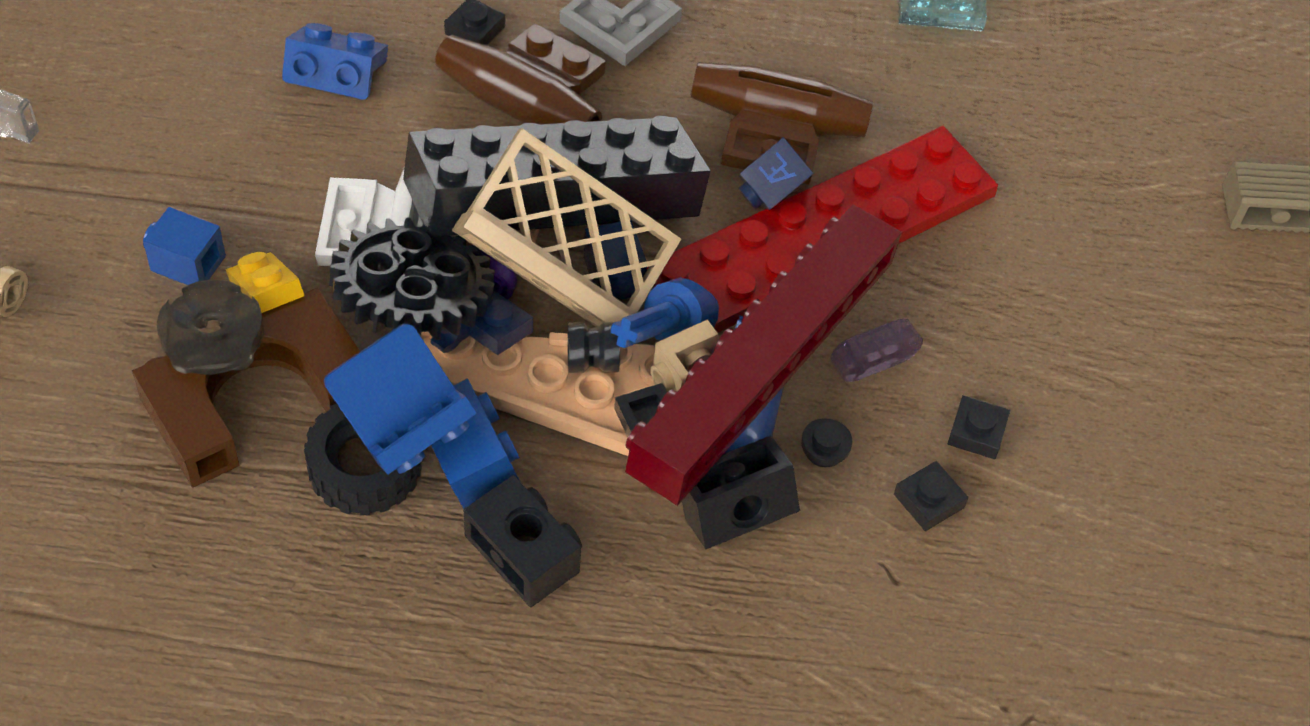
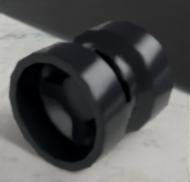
(592, 348)

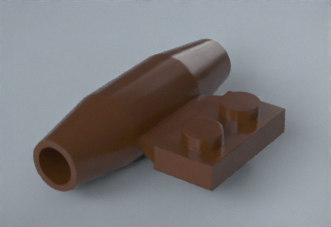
(530, 82)
(777, 106)

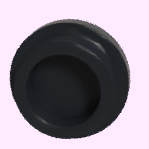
(826, 442)

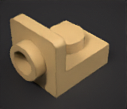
(679, 352)

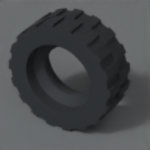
(340, 488)

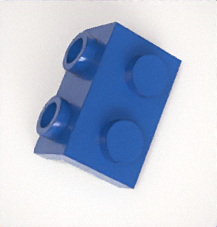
(332, 60)

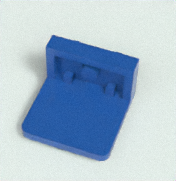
(399, 399)

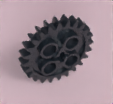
(411, 279)

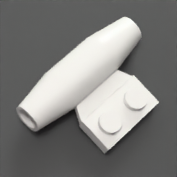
(354, 204)

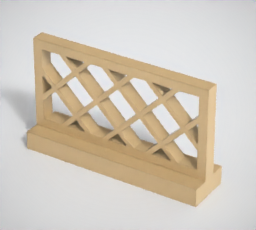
(536, 263)

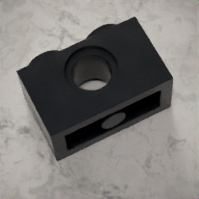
(742, 493)
(532, 566)

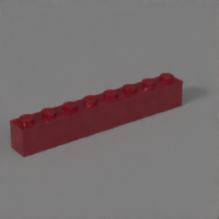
(760, 355)

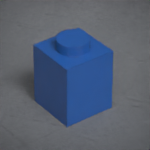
(183, 247)

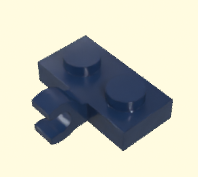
(497, 330)

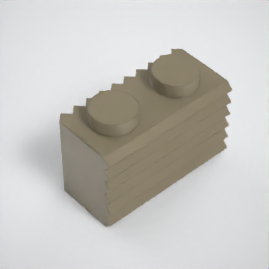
(1268, 196)

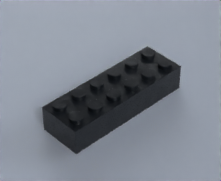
(638, 159)

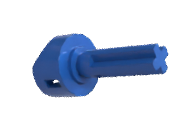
(668, 311)

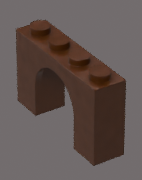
(296, 336)

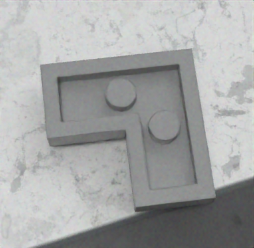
(619, 31)

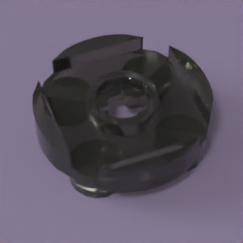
(213, 352)

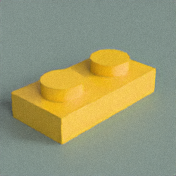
(265, 280)

